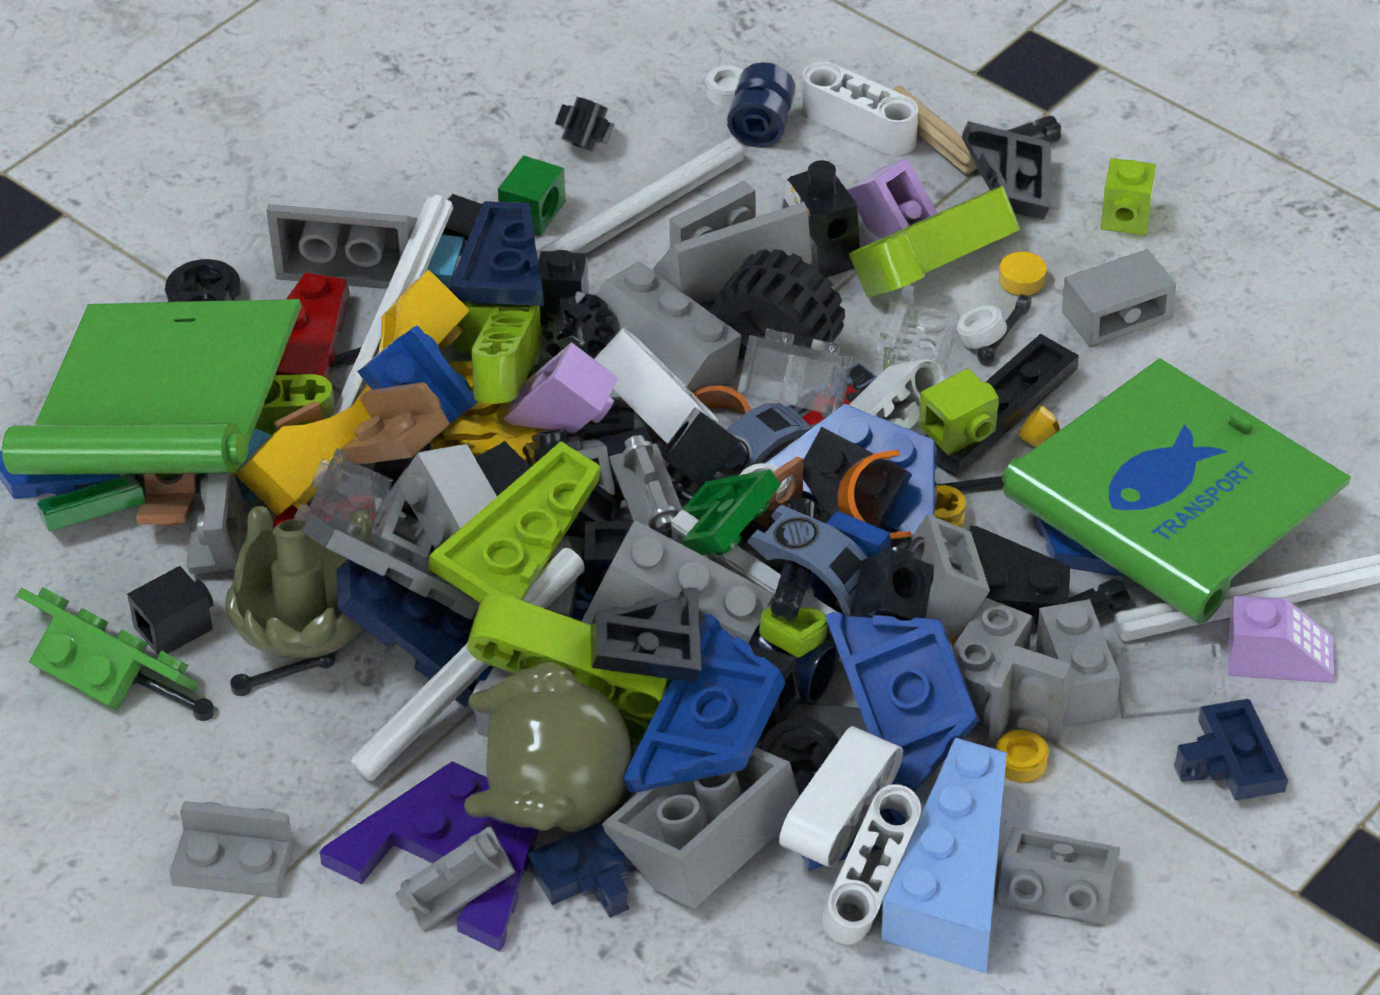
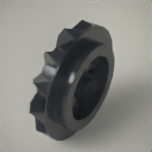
(209, 273)
(586, 308)
(799, 733)

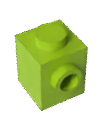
(1128, 186)
(958, 411)

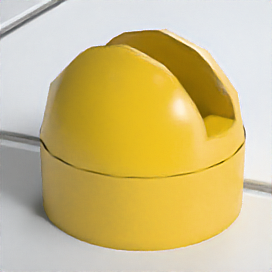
(1039, 426)

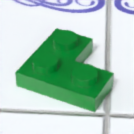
(726, 509)

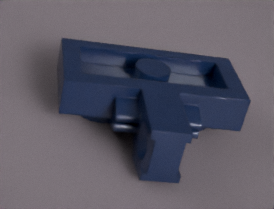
(1232, 749)
(584, 865)

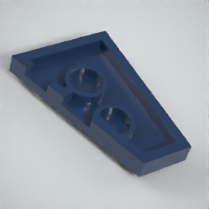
(500, 258)
(403, 617)

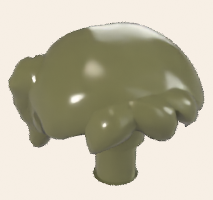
(288, 589)
(551, 752)

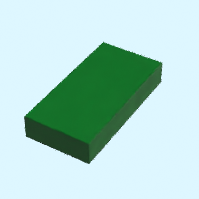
(90, 502)

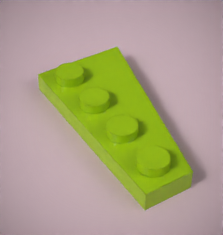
(519, 529)

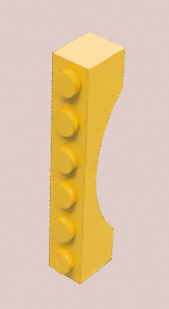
(287, 461)

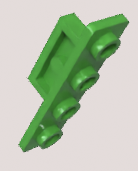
(91, 659)

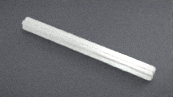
(649, 199)
(410, 267)
(1293, 586)
(453, 678)

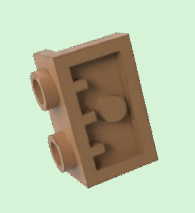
(399, 424)

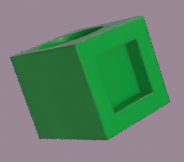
(536, 184)

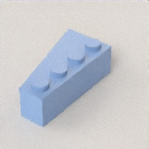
(948, 871)

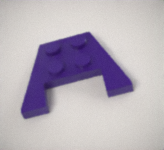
(431, 824)

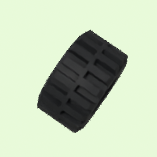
(781, 296)

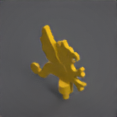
(480, 428)

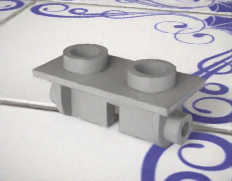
(646, 485)
(455, 879)

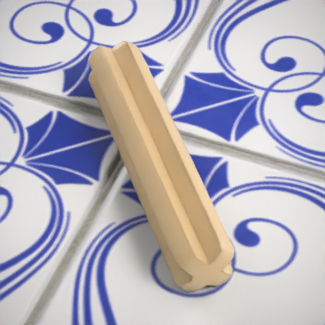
(941, 136)

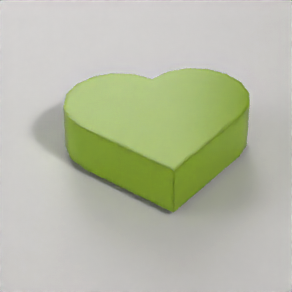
(797, 635)

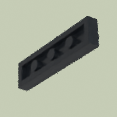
(1020, 388)

